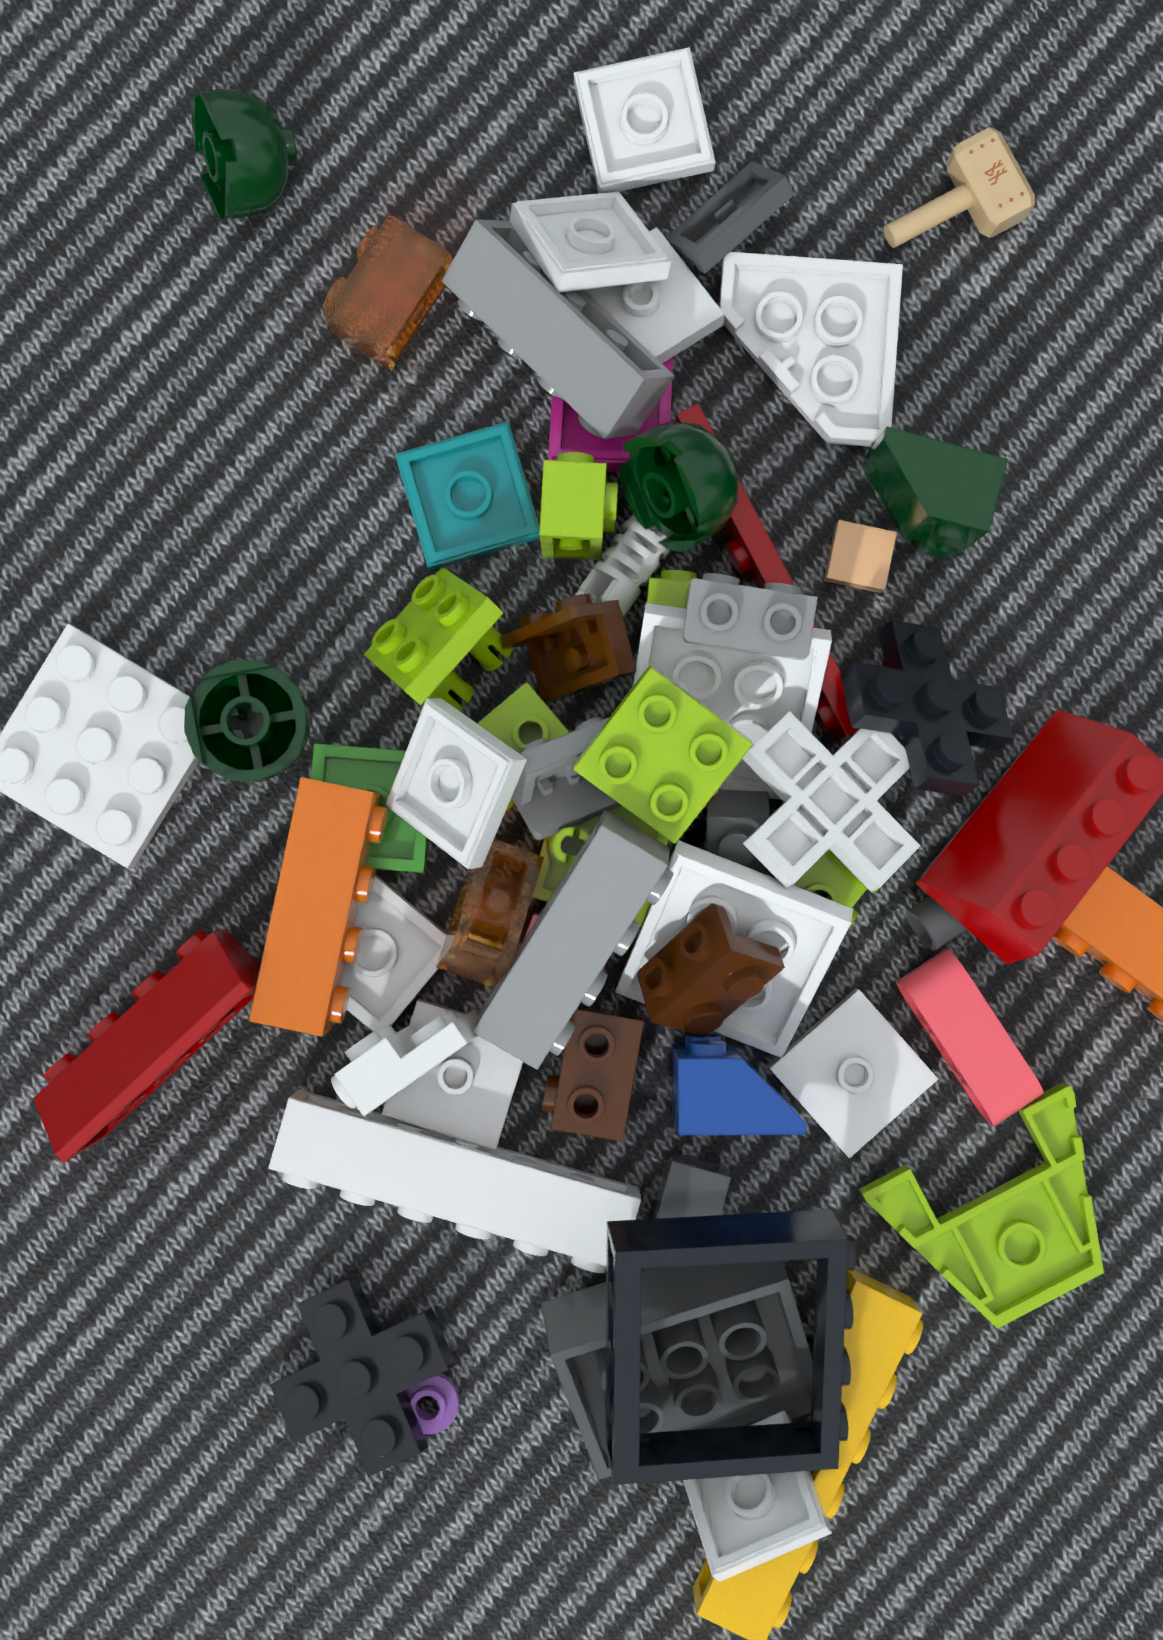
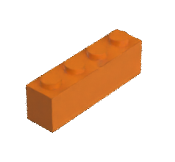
(317, 906)
(1121, 932)

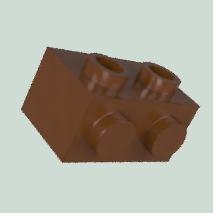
(595, 1074)

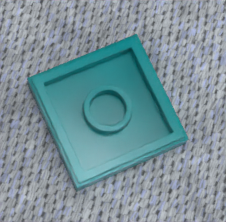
(468, 496)

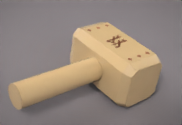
(985, 184)

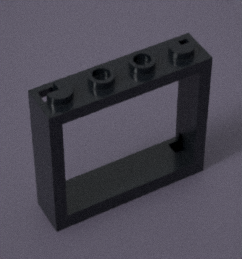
(716, 1241)

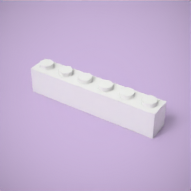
(451, 1179)

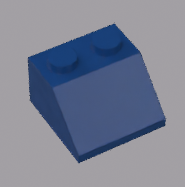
(724, 1094)

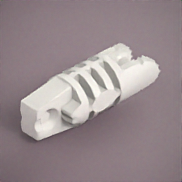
(626, 565)

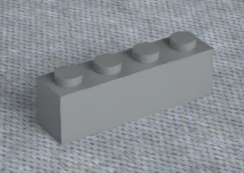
(560, 335)
(573, 939)

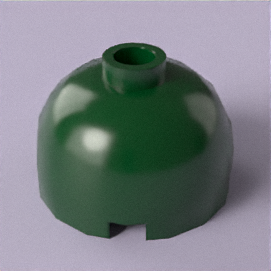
(242, 150)
(680, 483)
(247, 721)

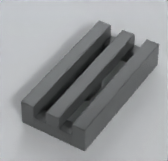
(730, 216)

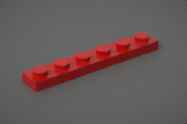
(755, 553)

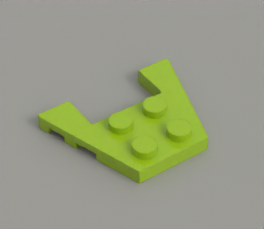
(1017, 1240)

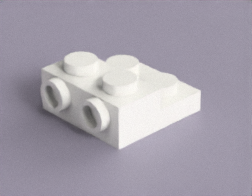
(393, 1060)

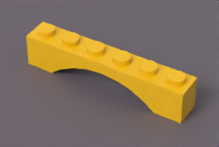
(882, 1331)

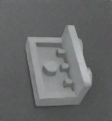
(748, 618)
(550, 790)

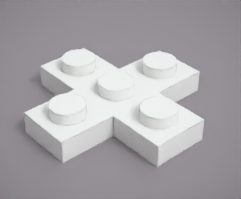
(829, 803)

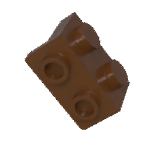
(575, 646)
(705, 974)

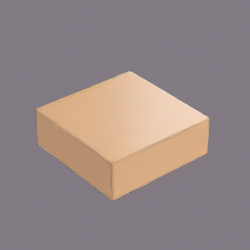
(860, 556)

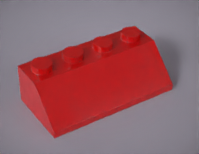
(1045, 833)
(147, 1043)

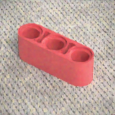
(970, 1037)

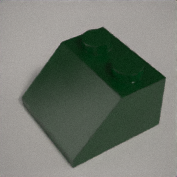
(935, 489)

